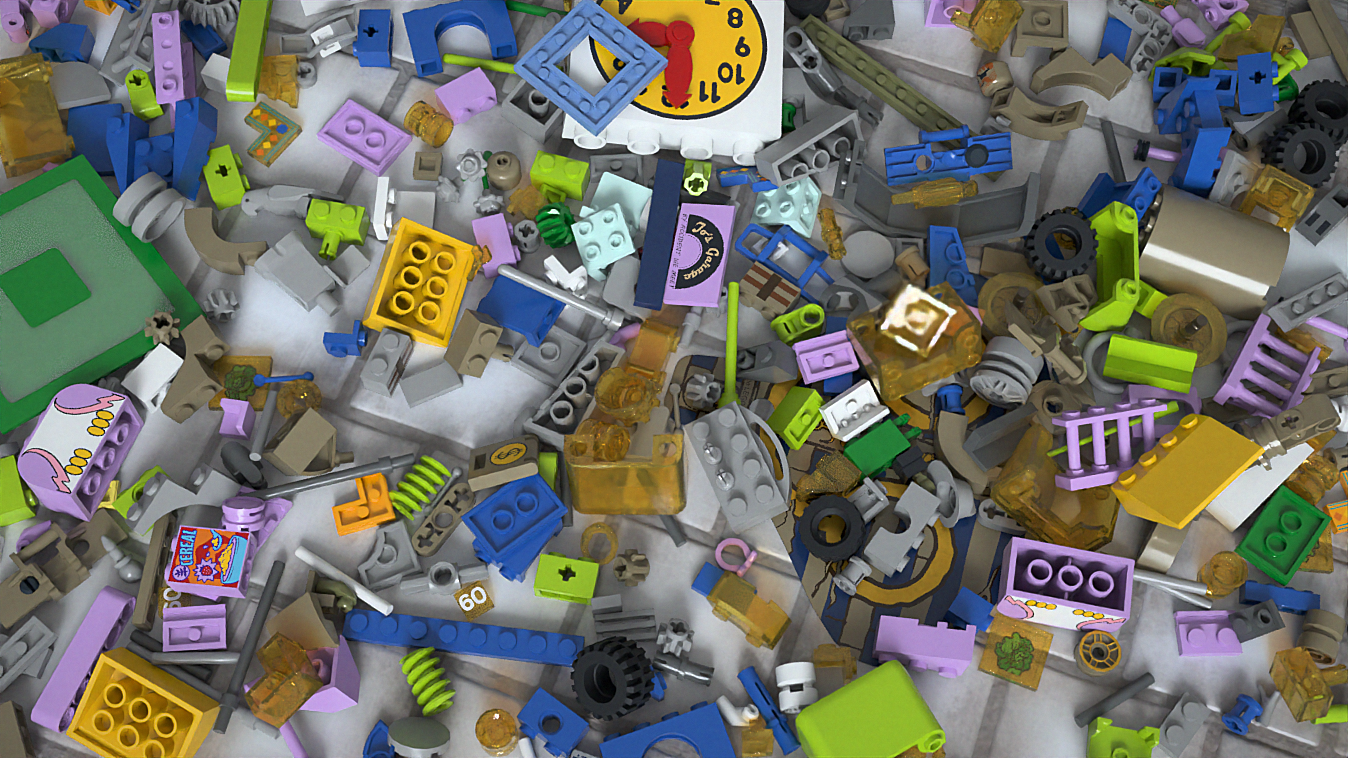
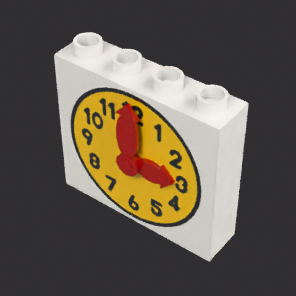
(718, 83)

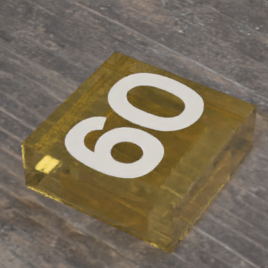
(169, 599)
(473, 600)

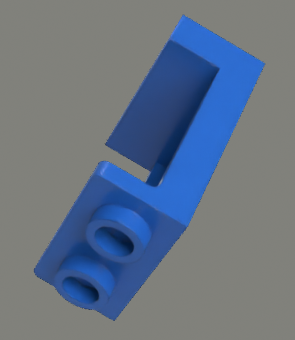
(1136, 193)
(521, 309)
(519, 561)

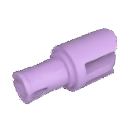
(1184, 30)

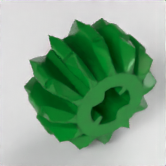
(555, 225)

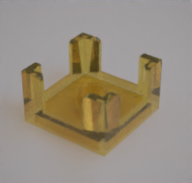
(989, 22)
(1278, 195)

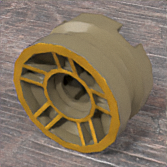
(1107, 648)

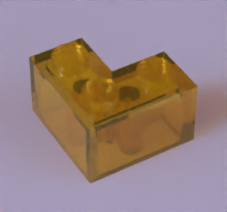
(286, 684)

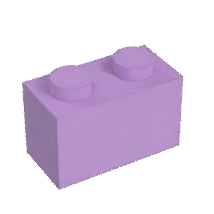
(466, 96)
(496, 235)

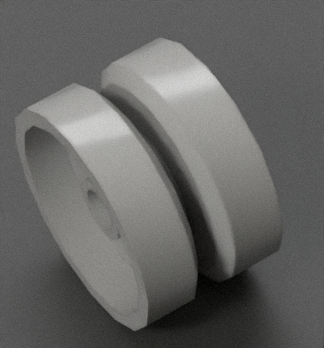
(149, 207)

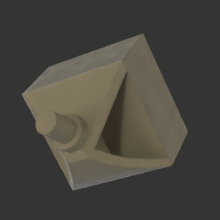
(305, 446)

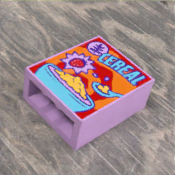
(211, 561)

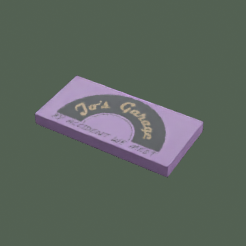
(700, 255)

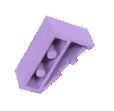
(924, 645)

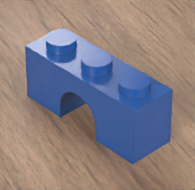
(1169, 78)

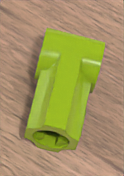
(696, 176)

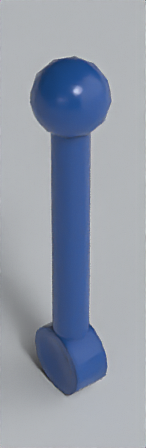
(259, 380)

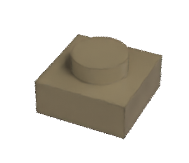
(427, 166)

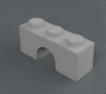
(890, 550)

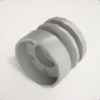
(1006, 373)

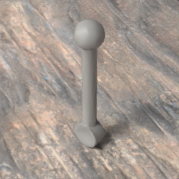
(675, 391)
(456, 473)

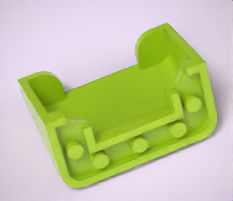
(1116, 268)
(870, 718)

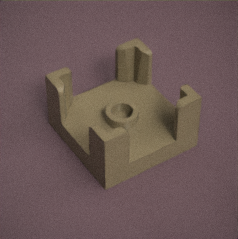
(1041, 25)

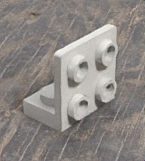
(394, 204)

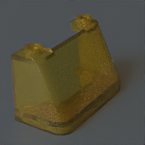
(29, 117)
(1050, 513)

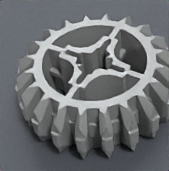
(209, 11)

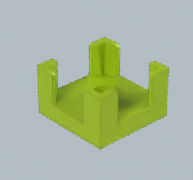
(1119, 742)

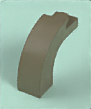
(1035, 119)
(223, 256)
(948, 443)
(1161, 548)

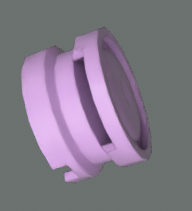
(243, 513)

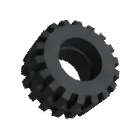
(1326, 98)
(1318, 147)
(1073, 227)
(595, 685)

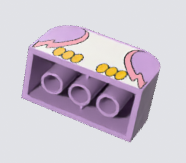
(78, 448)
(1065, 586)

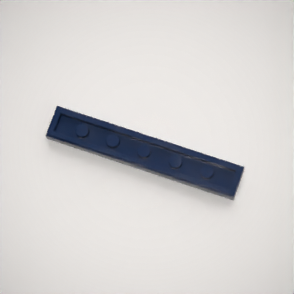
(659, 235)

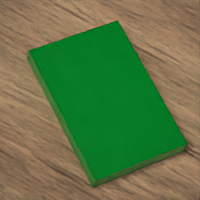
(1282, 535)

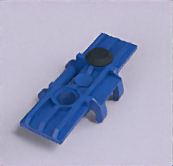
(973, 157)

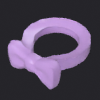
(740, 570)

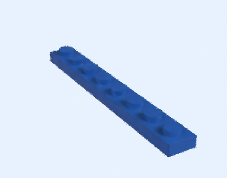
(462, 637)

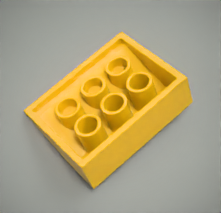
(419, 284)
(1185, 471)
(140, 711)

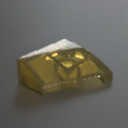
(280, 79)

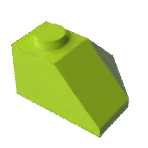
(1192, 60)

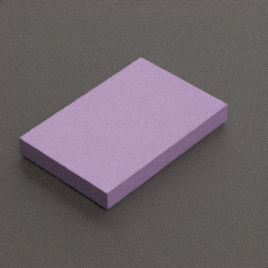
(364, 137)

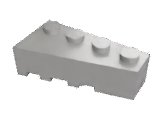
(810, 147)
(575, 397)

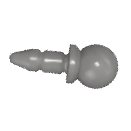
(129, 570)

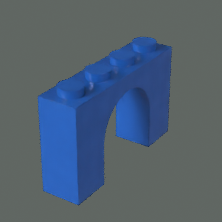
(428, 24)
(699, 728)

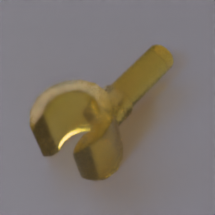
(482, 257)

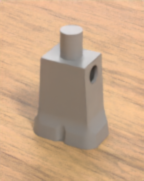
(298, 274)

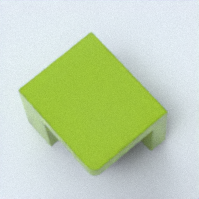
(1148, 299)

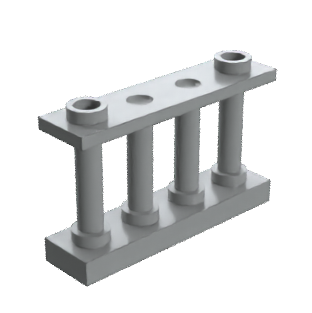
(133, 41)

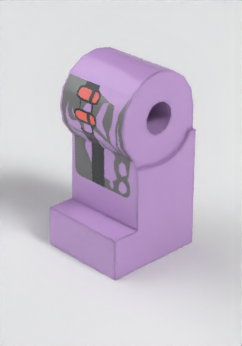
(15, 19)

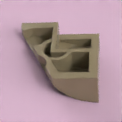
(1069, 300)
(305, 624)

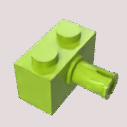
(336, 224)

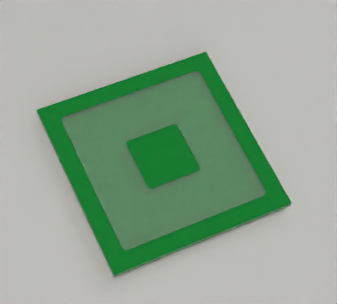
(73, 289)

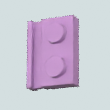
(825, 357)
(195, 628)
(1206, 633)

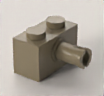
(476, 343)

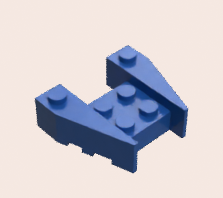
(1196, 115)
(173, 156)

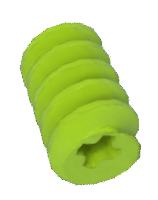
(418, 485)
(427, 681)

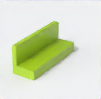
(1150, 363)

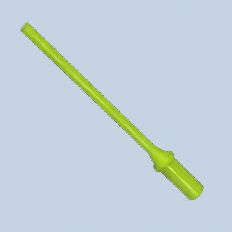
(1172, 407)

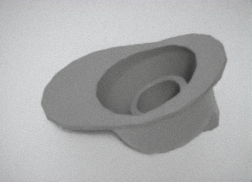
(955, 494)

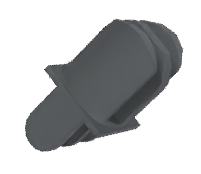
(243, 469)

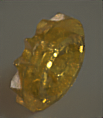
(300, 388)

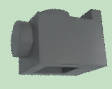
(1256, 621)

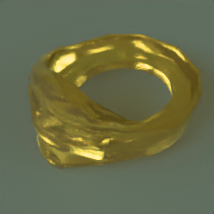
(587, 535)

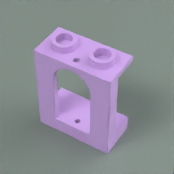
(1133, 392)

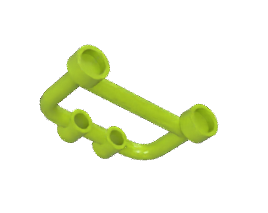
(1238, 22)

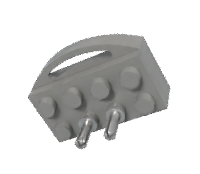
(741, 466)

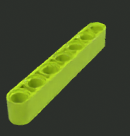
(248, 50)

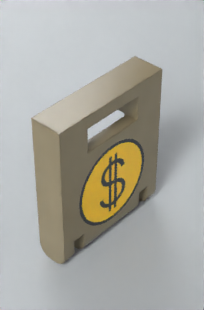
(503, 462)

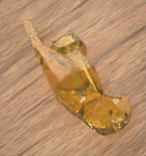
(937, 193)

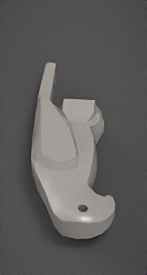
(284, 200)

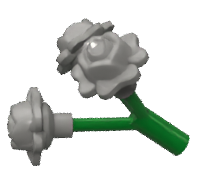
(471, 167)

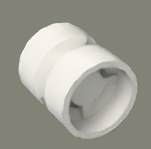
(795, 677)

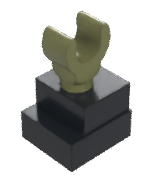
(911, 467)

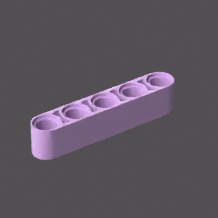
(95, 636)

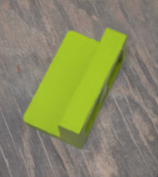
(797, 416)

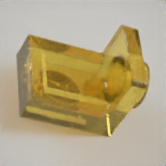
(527, 202)
(829, 656)

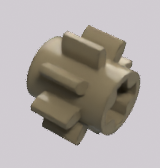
(162, 327)
(631, 567)

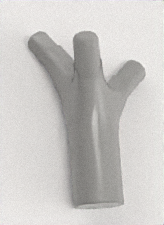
(1268, 704)

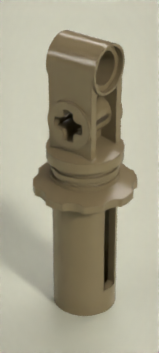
(1276, 435)

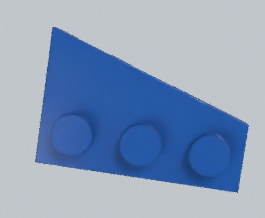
(948, 263)

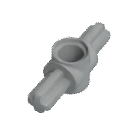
(429, 580)

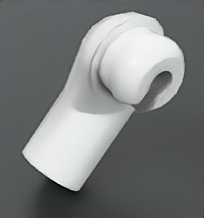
(736, 715)

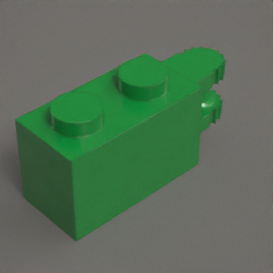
(880, 446)

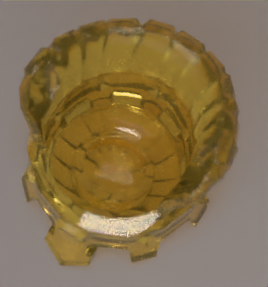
(626, 395)

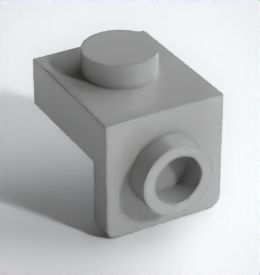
(870, 499)

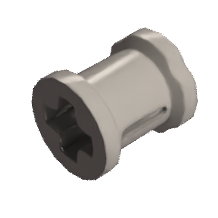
(529, 237)
(852, 575)

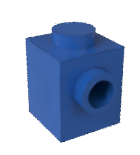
(969, 610)

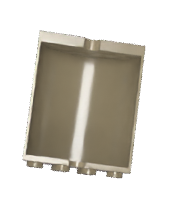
(1210, 252)

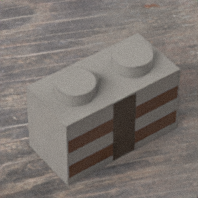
(387, 362)

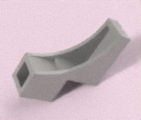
(798, 93)
(164, 495)

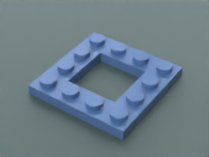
(591, 112)

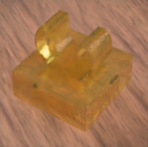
(756, 740)

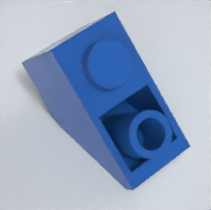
(65, 43)

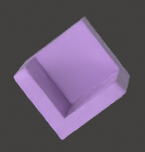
(237, 419)

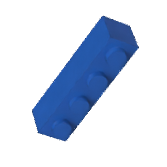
(1285, 599)

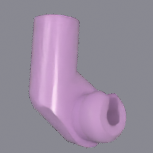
(624, 334)
(32, 533)

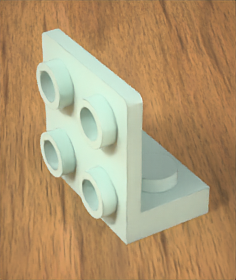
(618, 190)
(789, 204)
(603, 240)

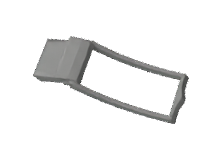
(301, 43)

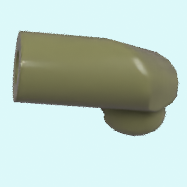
(346, 596)

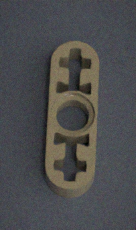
(424, 530)

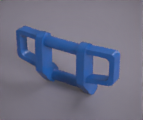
(776, 239)

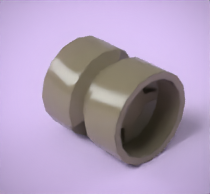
(1321, 634)

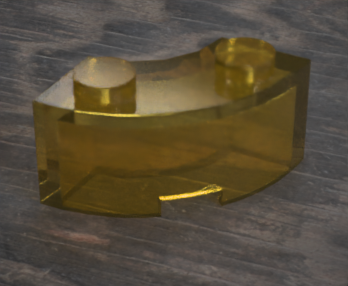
(653, 350)
(735, 601)

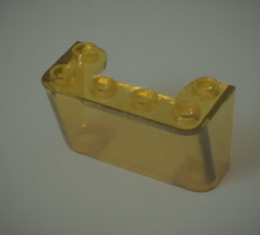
(900, 370)
(627, 486)

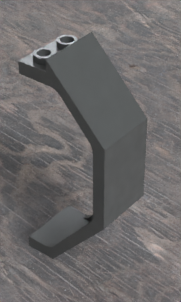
(977, 218)

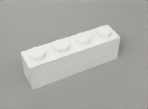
(1254, 486)

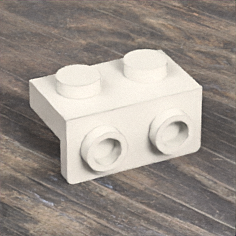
(558, 276)
(853, 411)

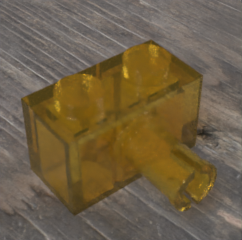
(1304, 684)

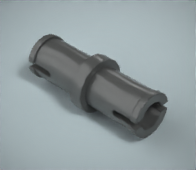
(854, 102)
(683, 668)

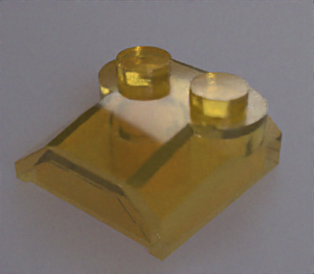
(915, 318)

